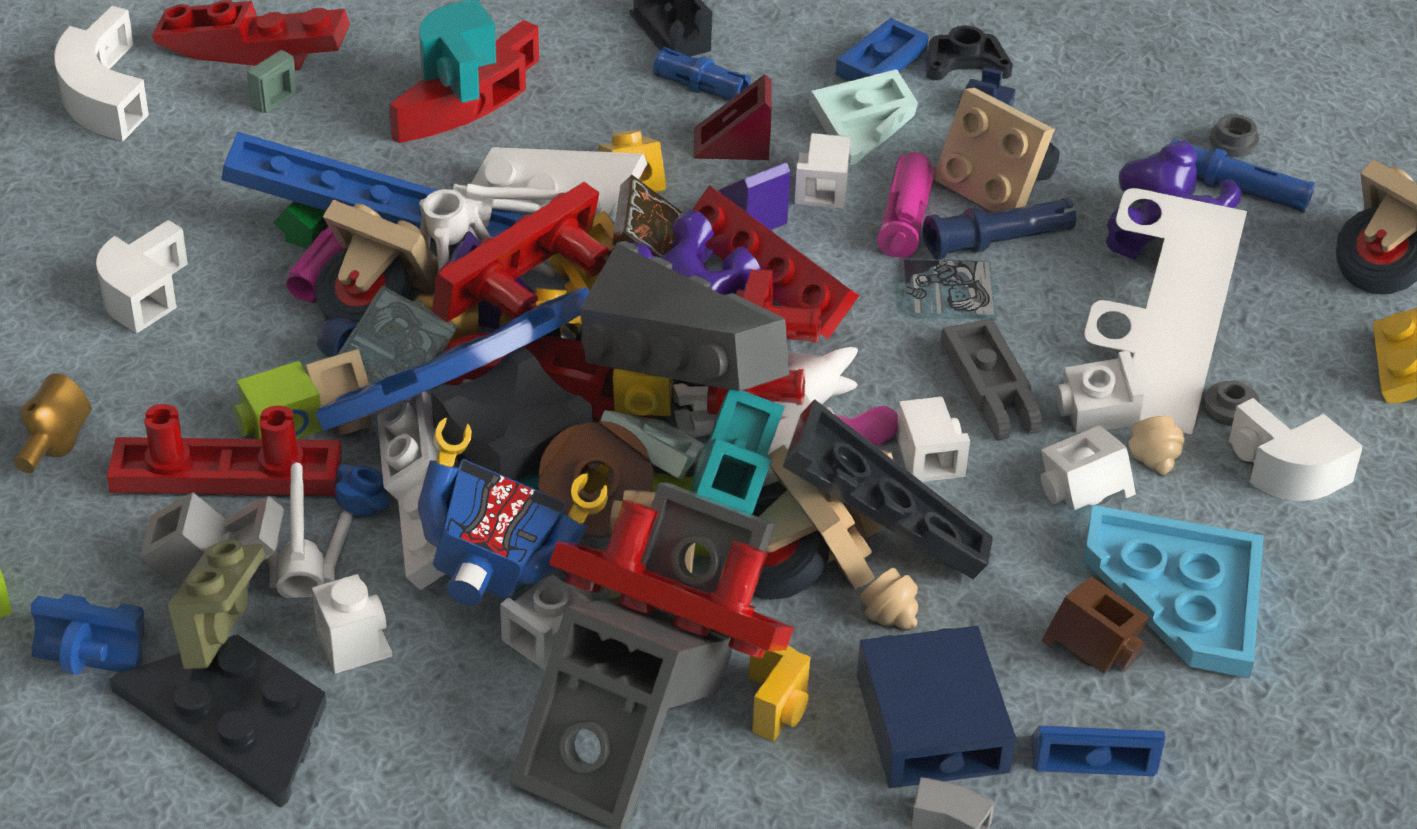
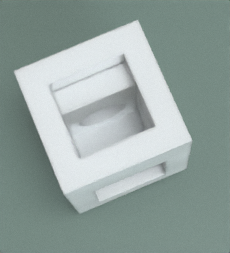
(823, 172)
(1101, 394)
(931, 440)
(1086, 469)
(535, 617)
(350, 623)

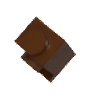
(1098, 627)

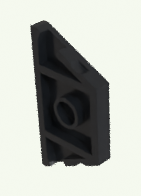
(237, 711)

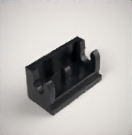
(675, 24)

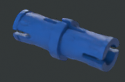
(699, 74)

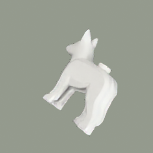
(822, 382)

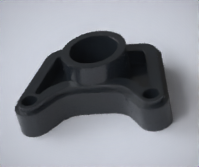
(966, 49)

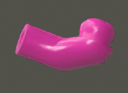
(875, 424)

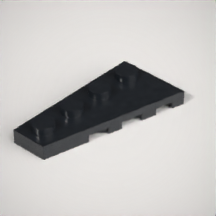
(868, 480)

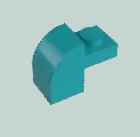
(455, 44)
(737, 451)

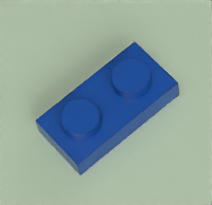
(883, 50)

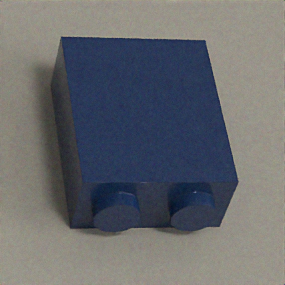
(935, 706)

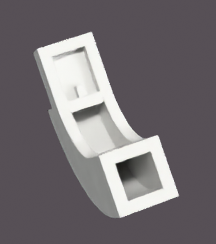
(89, 89)

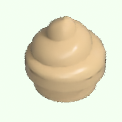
(1156, 443)
(891, 600)

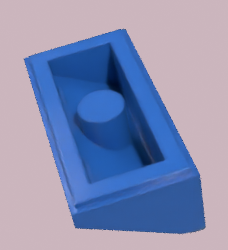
(1097, 750)

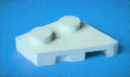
(864, 110)
(665, 444)

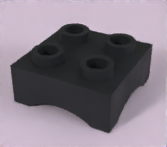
(510, 413)

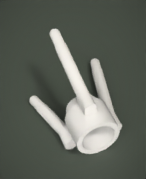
(498, 198)
(447, 220)
(300, 562)

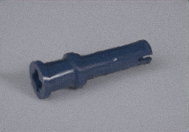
(978, 229)

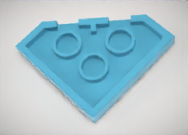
(1188, 579)

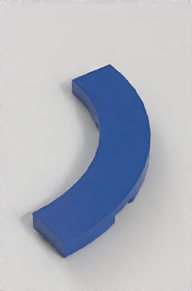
(454, 362)

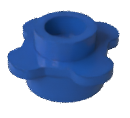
(361, 490)

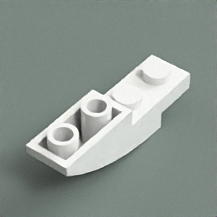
(405, 451)

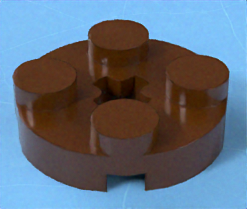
(590, 447)

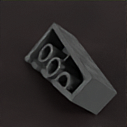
(678, 327)

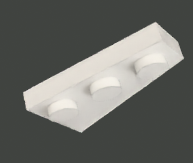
(561, 171)

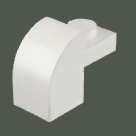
(138, 275)
(1294, 462)

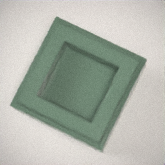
(272, 81)

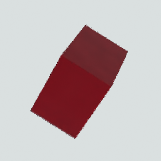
(739, 127)

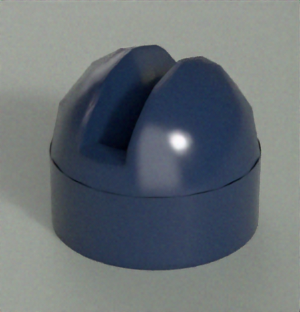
(333, 334)

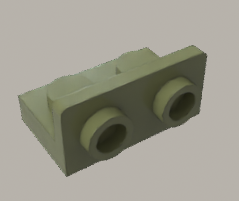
(212, 600)

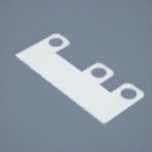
(1185, 304)

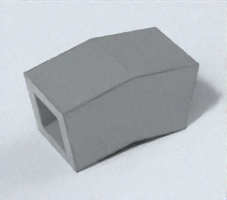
(950, 807)

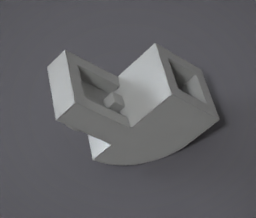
(189, 526)

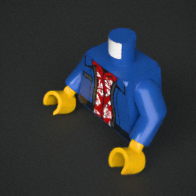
(492, 528)

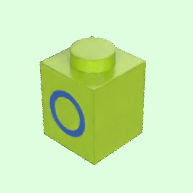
(280, 386)

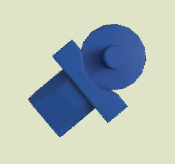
(87, 634)

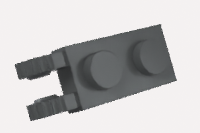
(991, 375)

